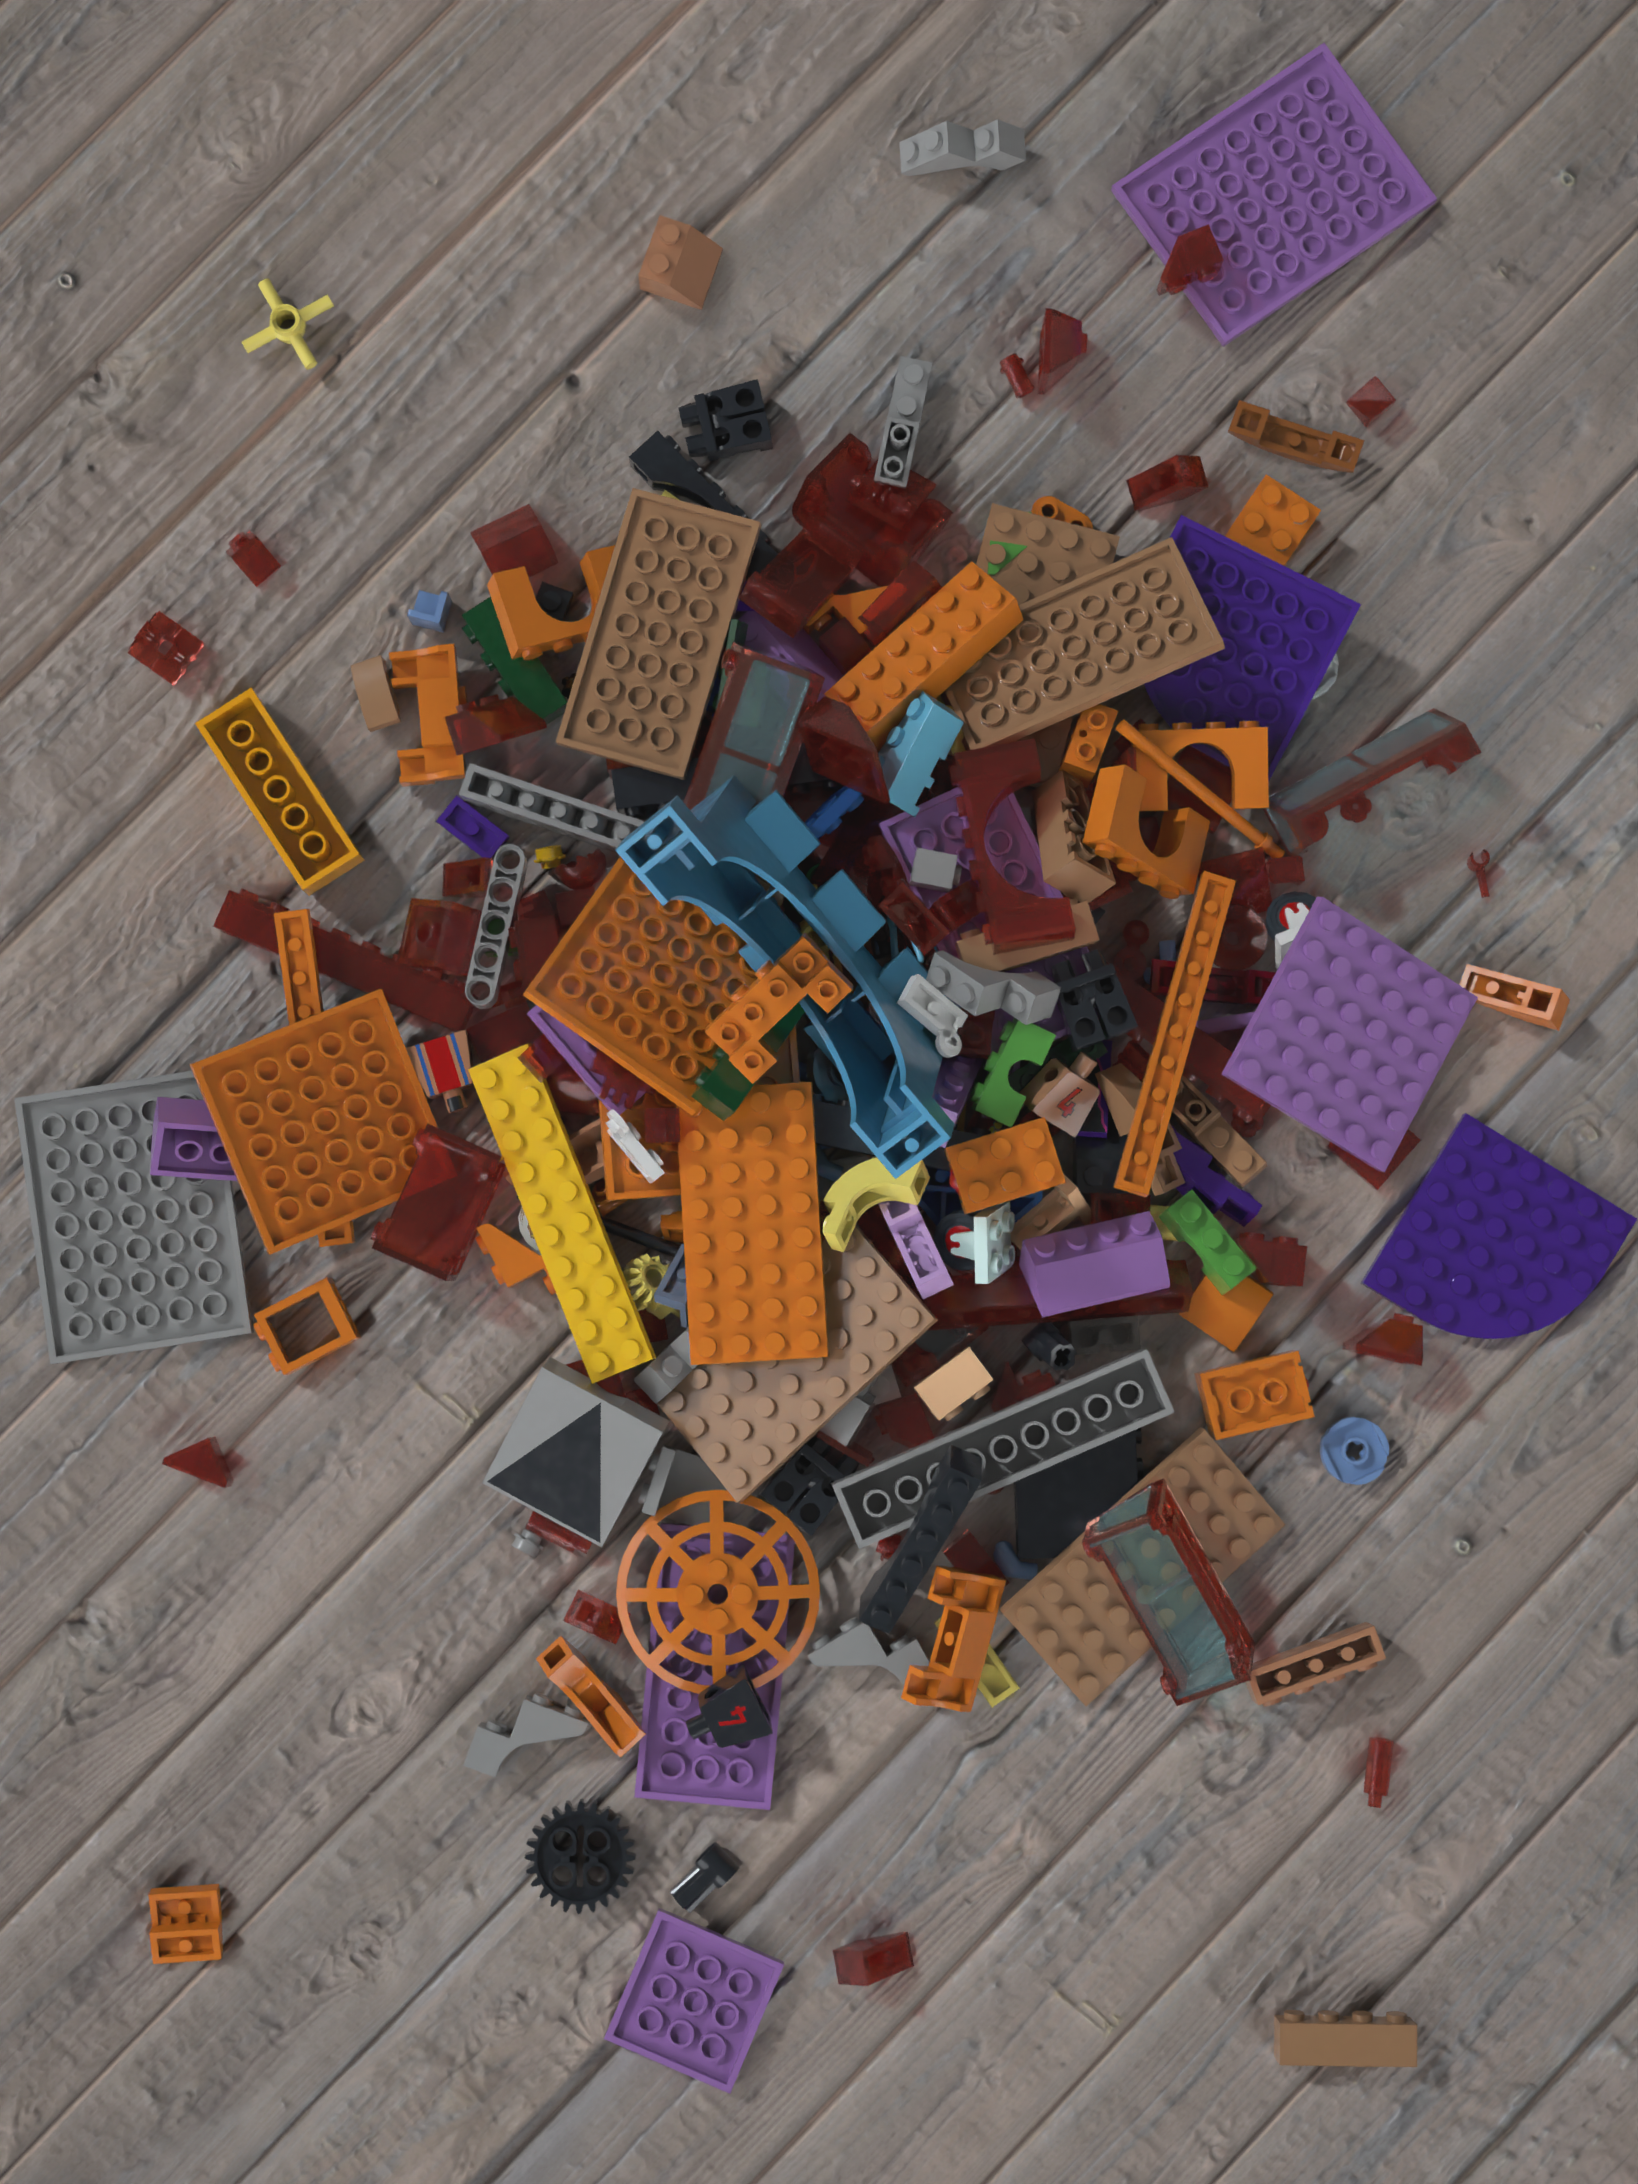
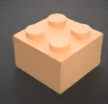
(953, 1384)

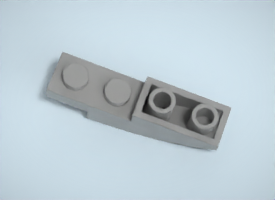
(903, 422)

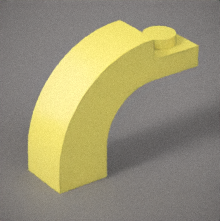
(863, 1188)

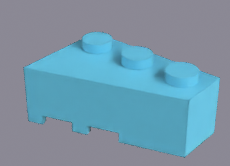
(915, 748)

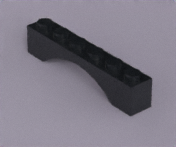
(666, 469)
(942, 1506)

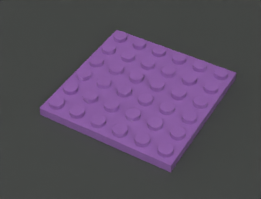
(1349, 1034)

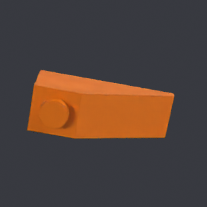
(1516, 996)

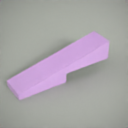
(916, 1247)

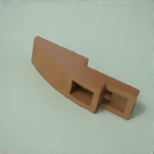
(1121, 1094)
(1215, 1135)

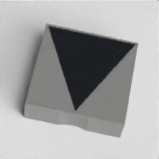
(575, 1452)

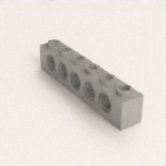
(546, 808)

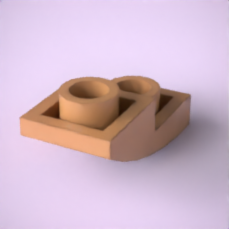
(375, 693)

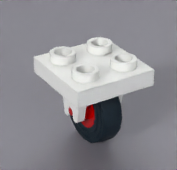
(1285, 919)

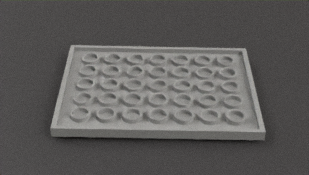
(119, 1250)

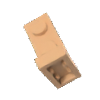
(1052, 1213)

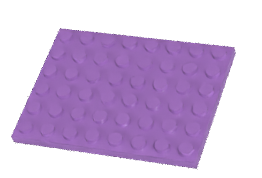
(1289, 188)

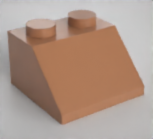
(679, 263)

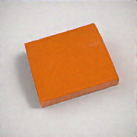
(1227, 1315)
(186, 1924)

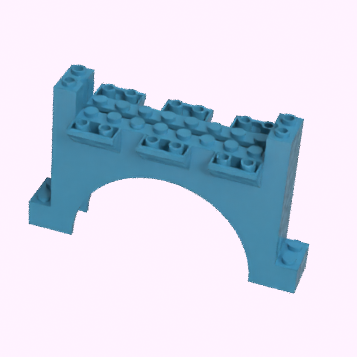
(706, 862)

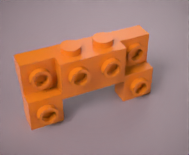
(439, 691)
(777, 989)
(961, 1640)

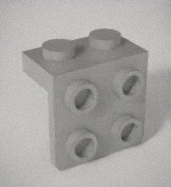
(675, 1476)

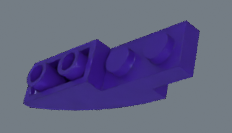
(1211, 1185)

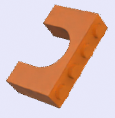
(526, 625)
(1243, 747)
(1116, 834)

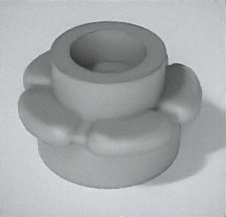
(528, 1543)

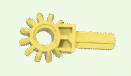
(643, 1279)

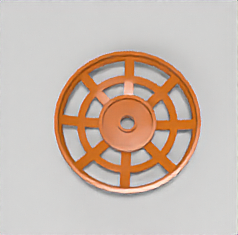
(712, 1569)

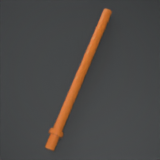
(1200, 790)

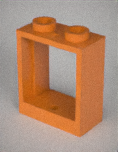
(1088, 742)
(337, 1311)

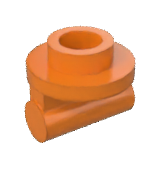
(599, 1197)

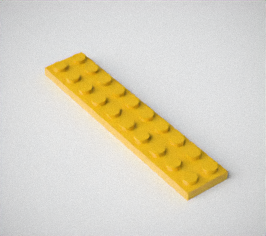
(562, 1216)

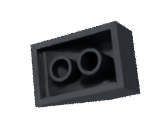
(1098, 1161)

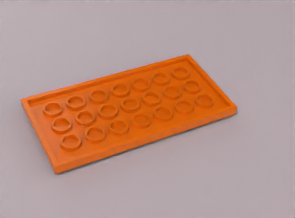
(753, 1229)

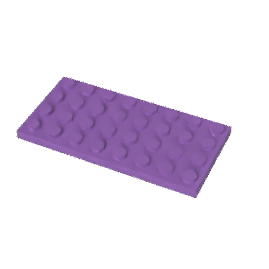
(1012, 854)
(669, 1759)

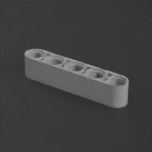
(493, 910)

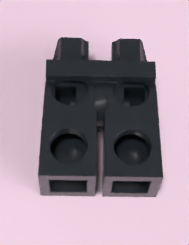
(730, 421)
(1094, 989)
(809, 1472)

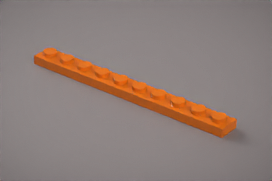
(302, 1001)
(1174, 1034)

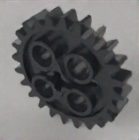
(550, 1855)

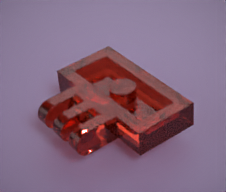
(619, 1079)

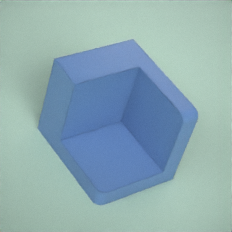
(431, 610)

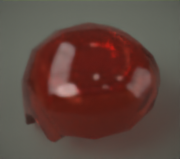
(584, 872)

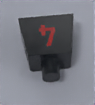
(731, 1711)

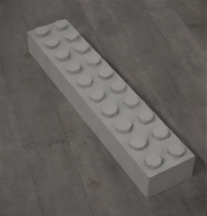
(1010, 1442)

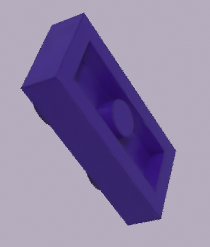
(472, 828)

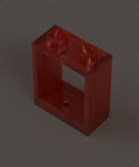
(897, 600)

